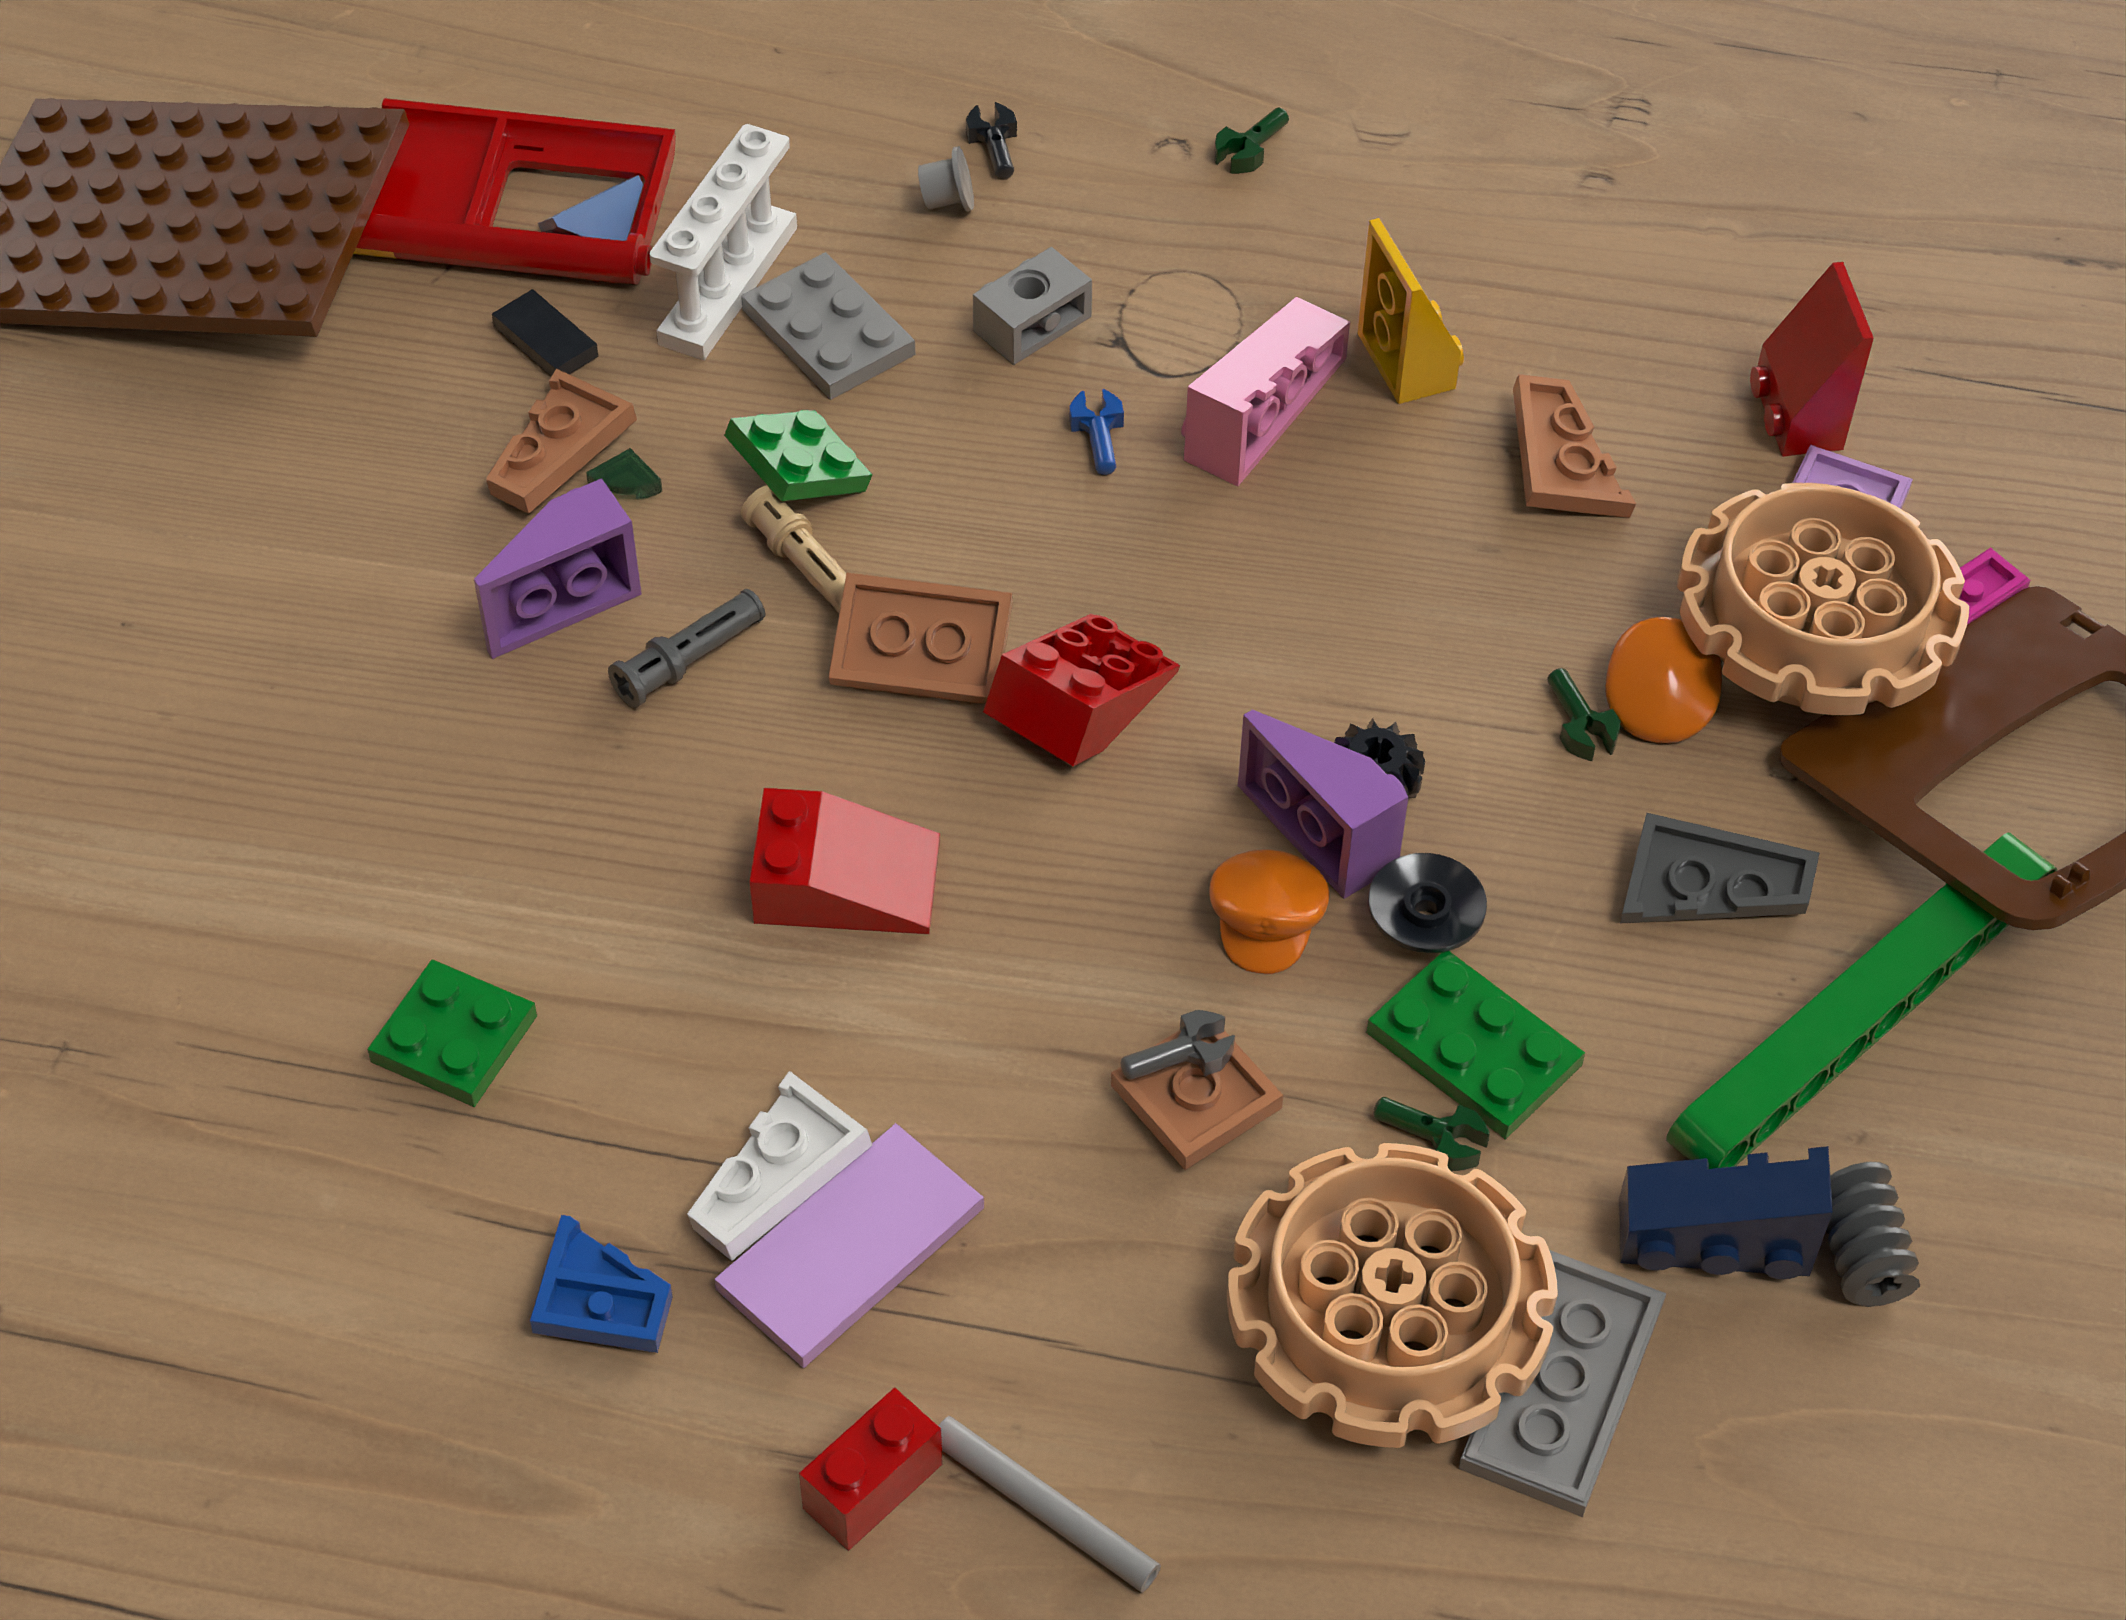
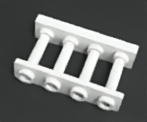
(723, 241)

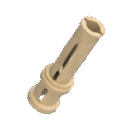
(792, 537)

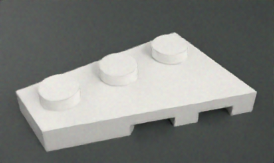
(781, 1166)

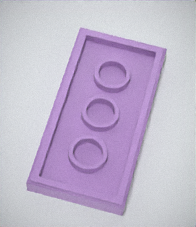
(849, 1245)

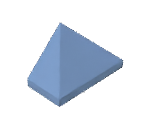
(601, 216)

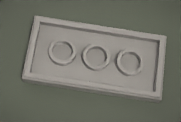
(1563, 1425)

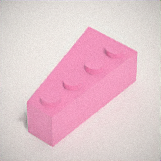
(1261, 388)

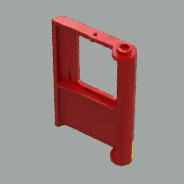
(454, 173)

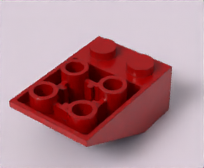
(1077, 686)

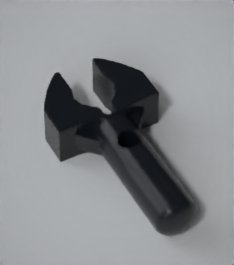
(994, 136)

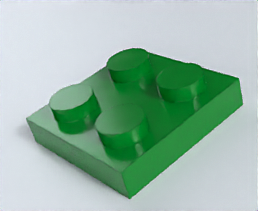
(798, 455)
(452, 1032)

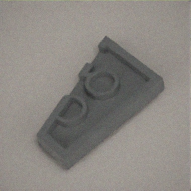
(1713, 874)

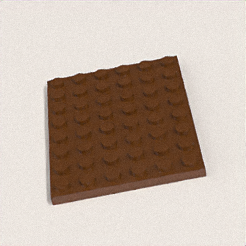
(187, 213)

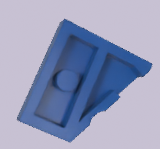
(599, 1294)

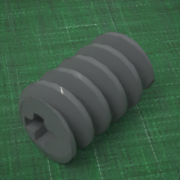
(1869, 1238)

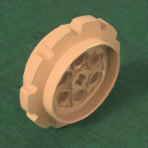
(1822, 598)
(1376, 1383)

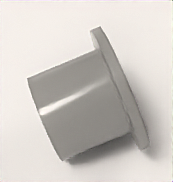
(947, 182)

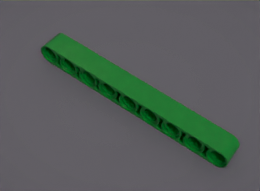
(1844, 1019)

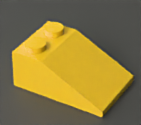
(1403, 326)

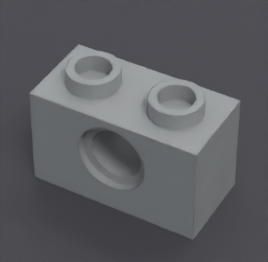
(1032, 305)

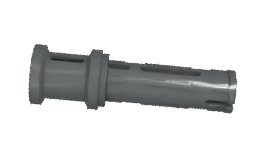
(667, 657)

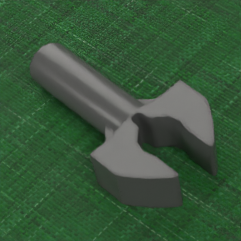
(1186, 1047)

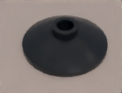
(1431, 885)

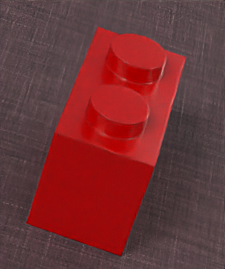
(871, 1468)

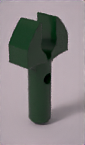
(1247, 145)
(1573, 734)
(1440, 1131)

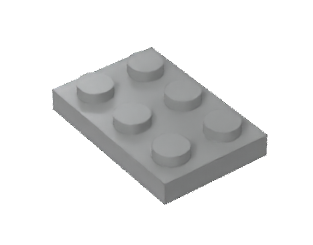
(828, 325)

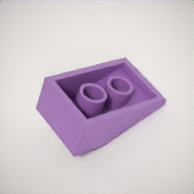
(559, 569)
(1323, 800)

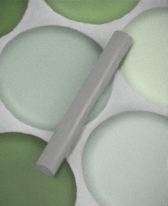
(1048, 1505)

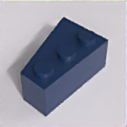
(1727, 1217)

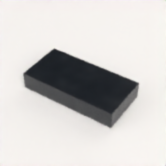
(544, 334)

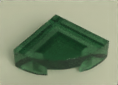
(627, 476)

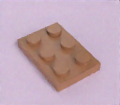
(919, 638)

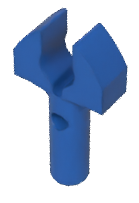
(1098, 427)

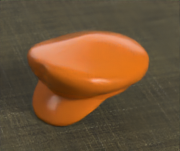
(1662, 682)
(1267, 907)

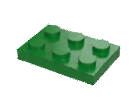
(1475, 1043)

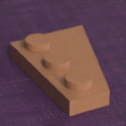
(558, 441)
(1559, 453)

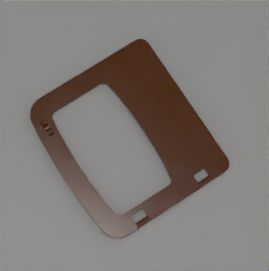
(2004, 675)

